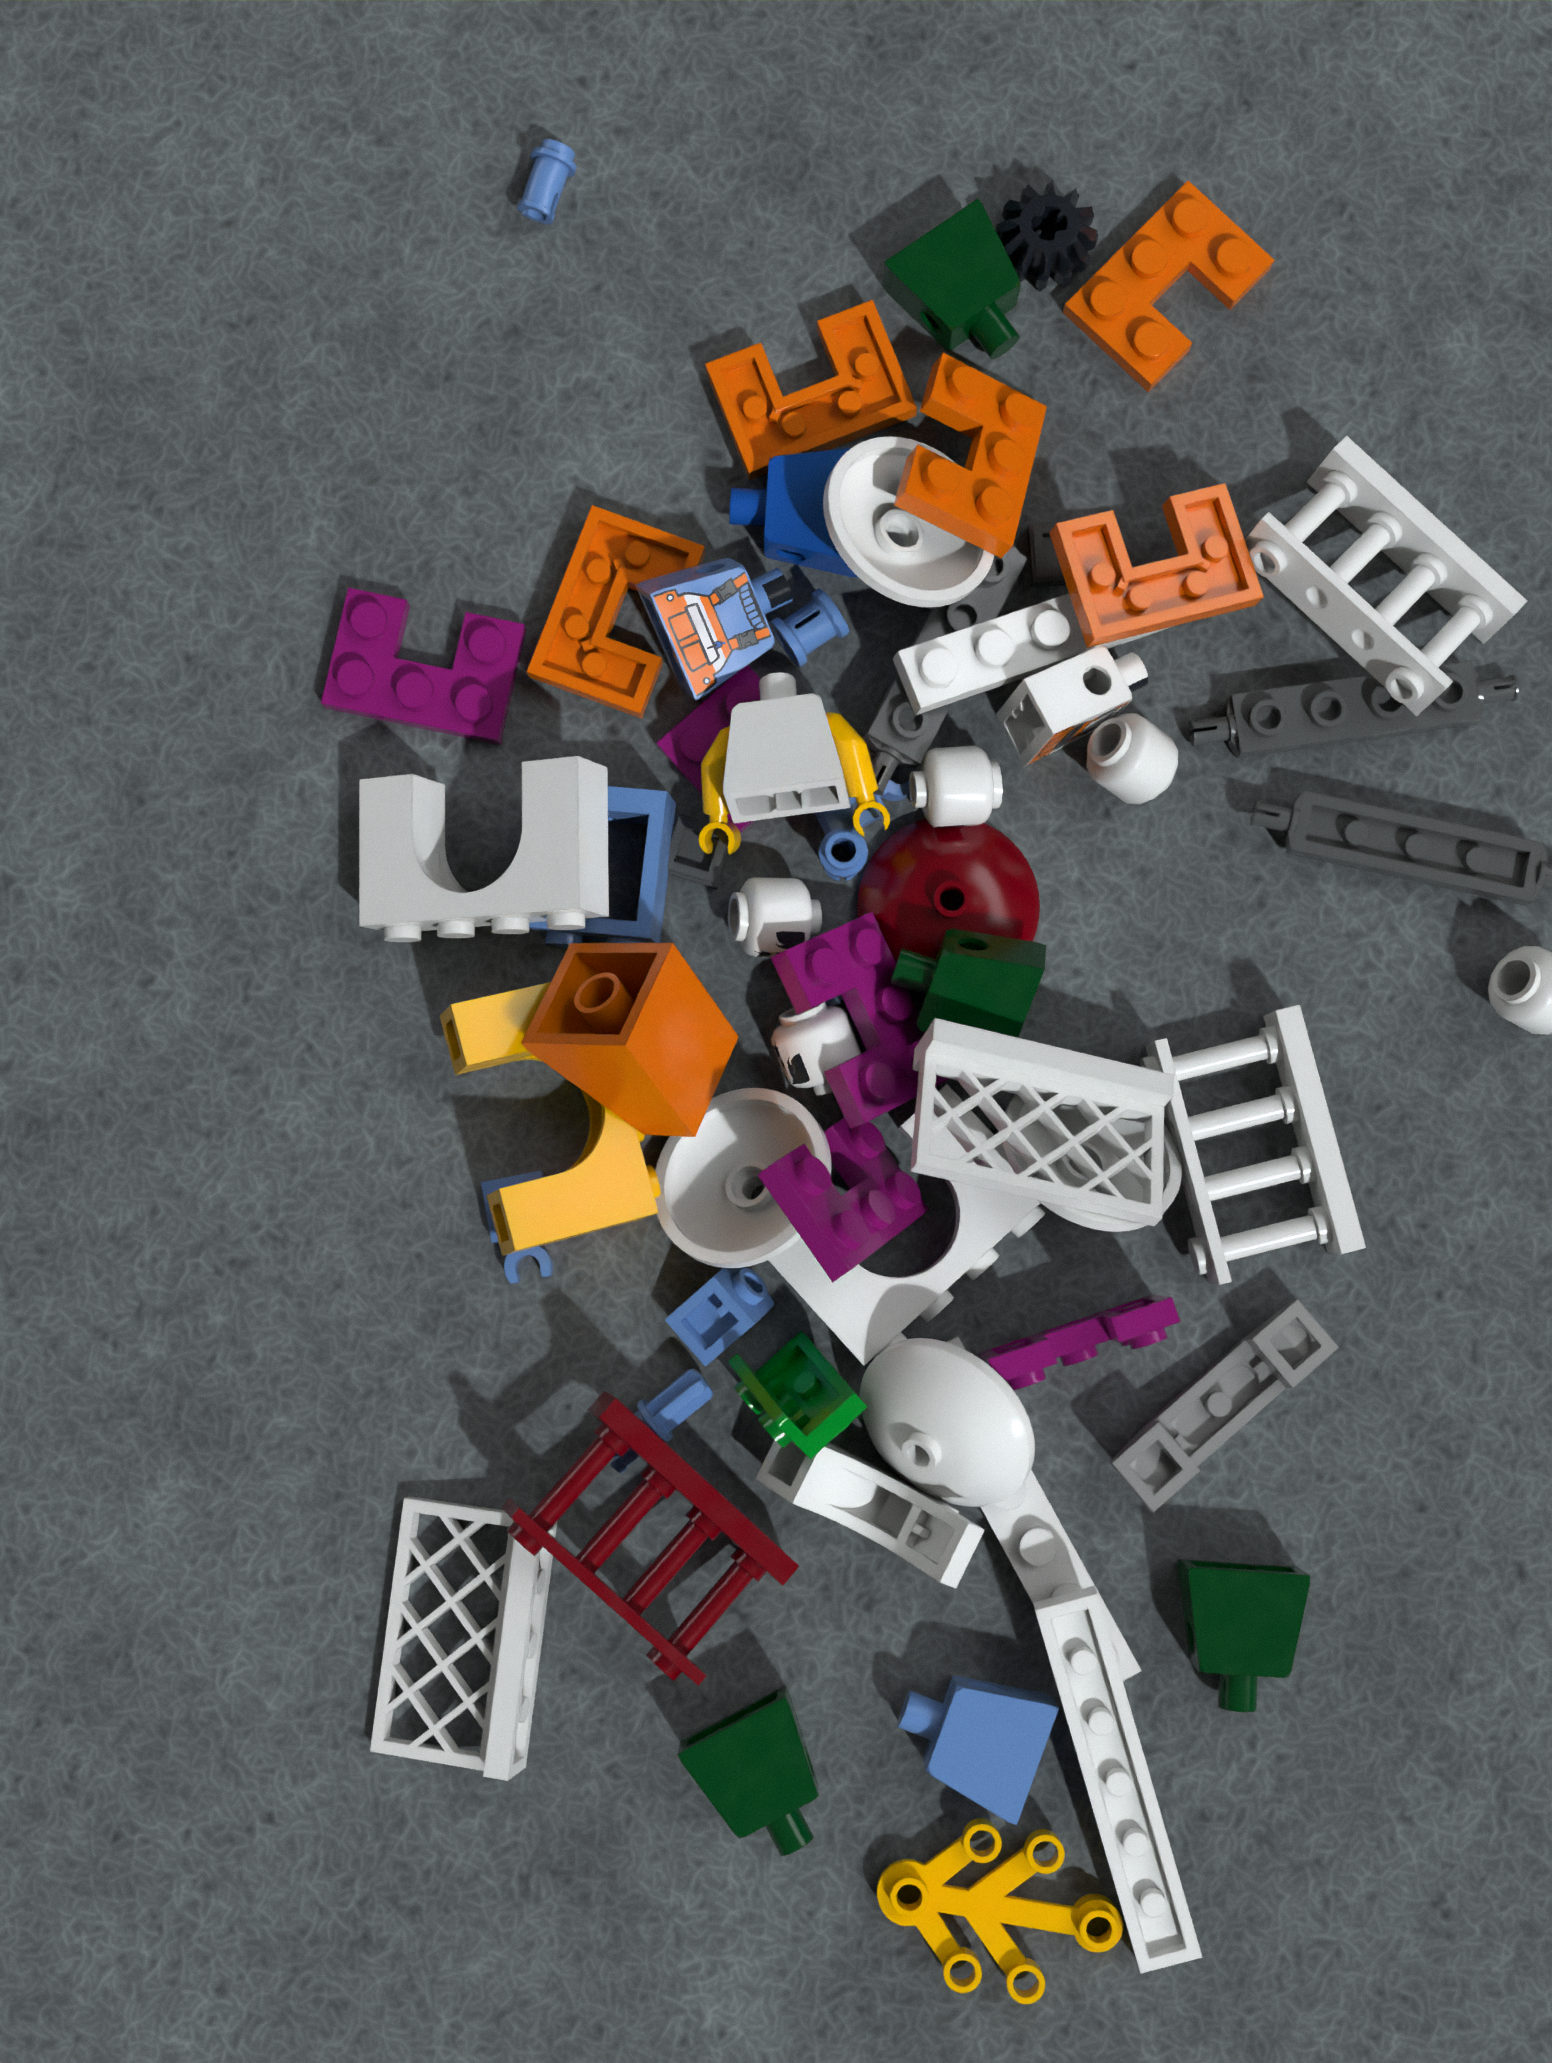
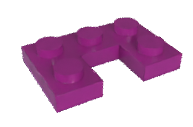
(375, 684)
(859, 968)
(849, 1226)
(1131, 1323)

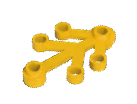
(988, 1906)

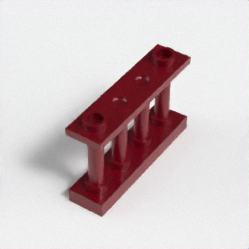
(707, 1518)

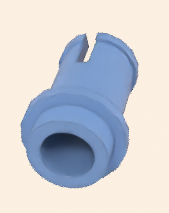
(546, 181)
(851, 841)

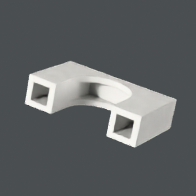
(553, 877)
(873, 1309)

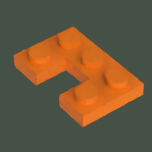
(1180, 237)
(858, 401)
(989, 493)
(1124, 601)
(575, 641)

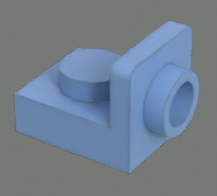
(721, 1312)

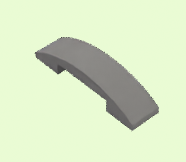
(1221, 1403)

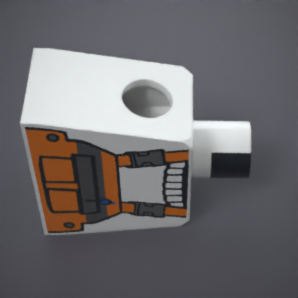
(1069, 701)

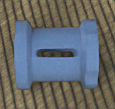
(809, 627)

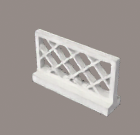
(1039, 1075)
(512, 1658)

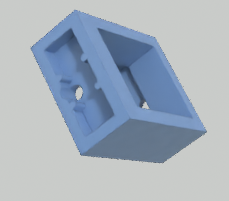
(634, 807)

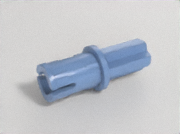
(669, 1410)

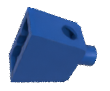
(793, 511)

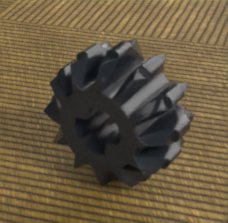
(1053, 214)

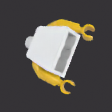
(783, 762)

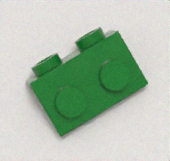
(801, 1395)

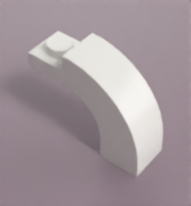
(876, 1506)

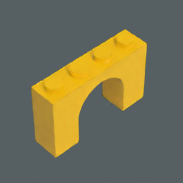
(608, 1179)

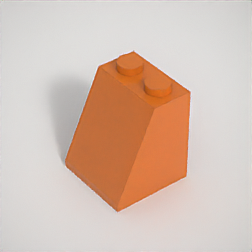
(634, 1034)

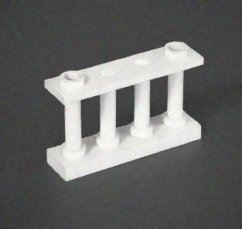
(1414, 541)
(1313, 1162)

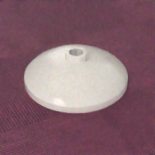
(890, 546)
(1102, 1155)
(712, 1177)
(947, 1422)

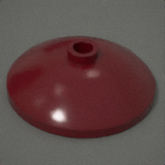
(923, 861)

